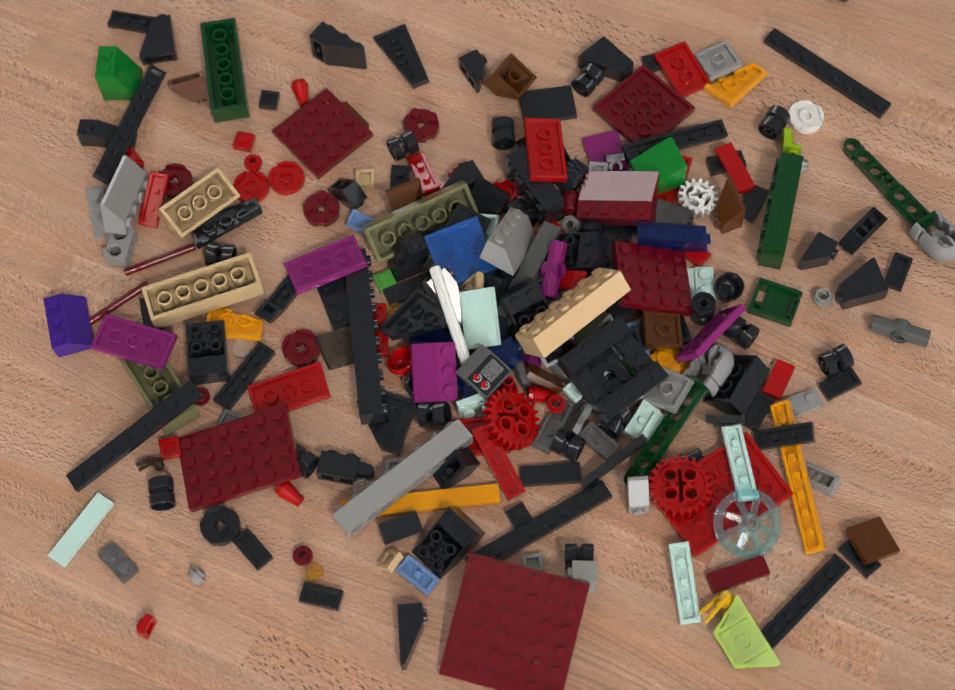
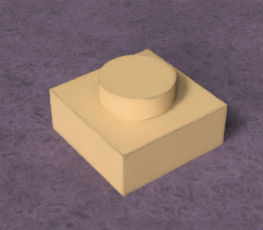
(365, 178)
(390, 560)

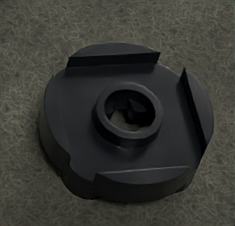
(228, 533)

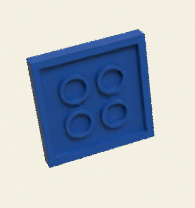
(460, 249)

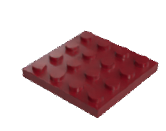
(643, 106)
(322, 133)
(655, 278)

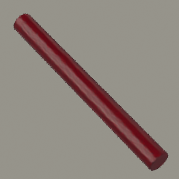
(160, 259)
(118, 303)

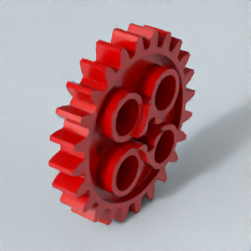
(511, 419)
(698, 486)

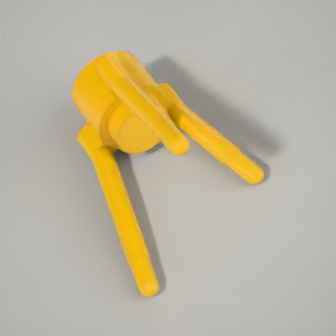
(721, 602)

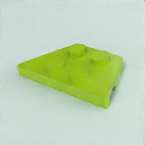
(743, 639)

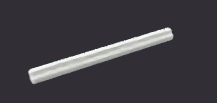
(450, 314)

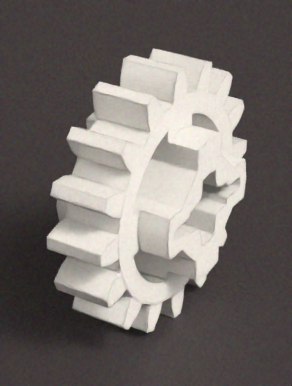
(698, 196)

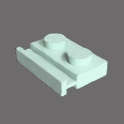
(701, 280)
(470, 406)
(643, 421)

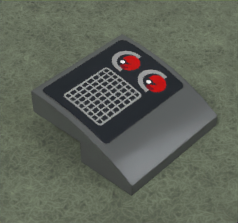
(483, 371)

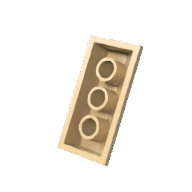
(198, 203)

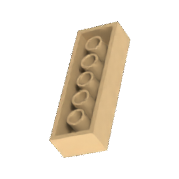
(202, 290)
(572, 312)

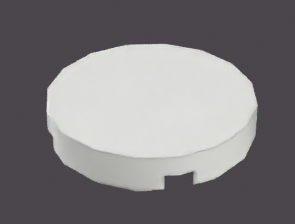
(806, 117)

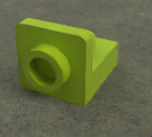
(787, 143)

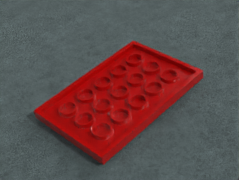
(700, 527)

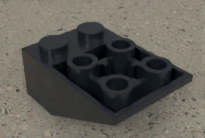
(336, 48)
(584, 251)
(523, 302)
(207, 352)
(448, 541)

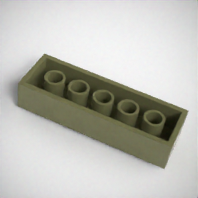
(421, 216)
(155, 387)

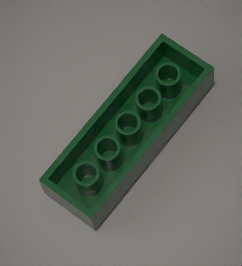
(224, 70)
(779, 210)

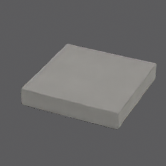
(718, 60)
(670, 393)

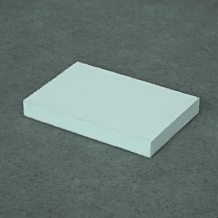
(480, 318)

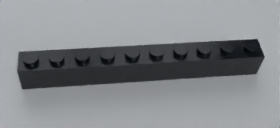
(365, 345)

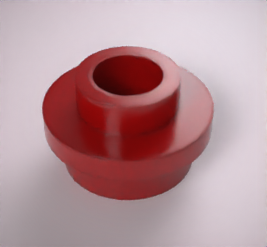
(253, 166)
(556, 399)

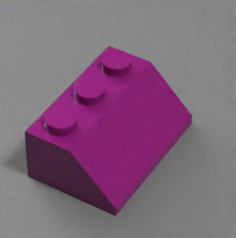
(434, 372)

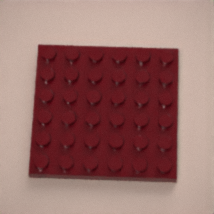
(513, 626)

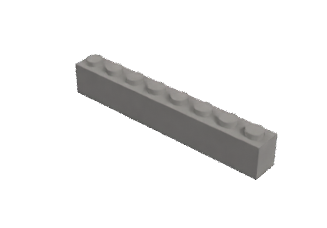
(402, 478)

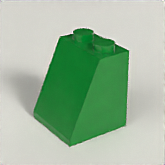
(117, 74)
(666, 160)

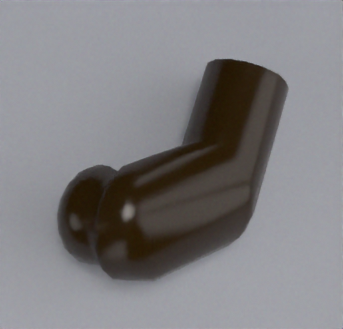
(149, 461)

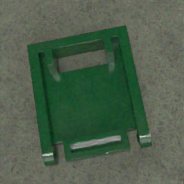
(779, 302)

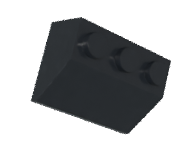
(740, 386)

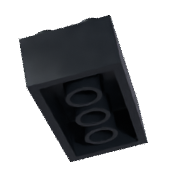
(539, 195)

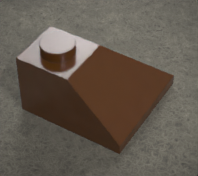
(510, 79)
(190, 87)
(403, 194)
(730, 209)

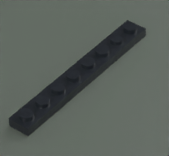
(827, 73)
(129, 124)
(134, 436)
(546, 522)

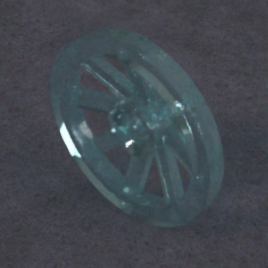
(743, 523)

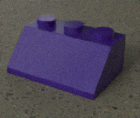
(68, 323)

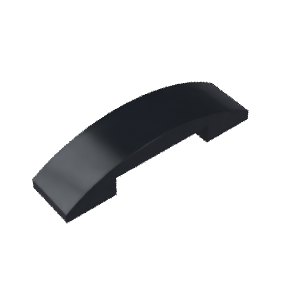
(278, 302)

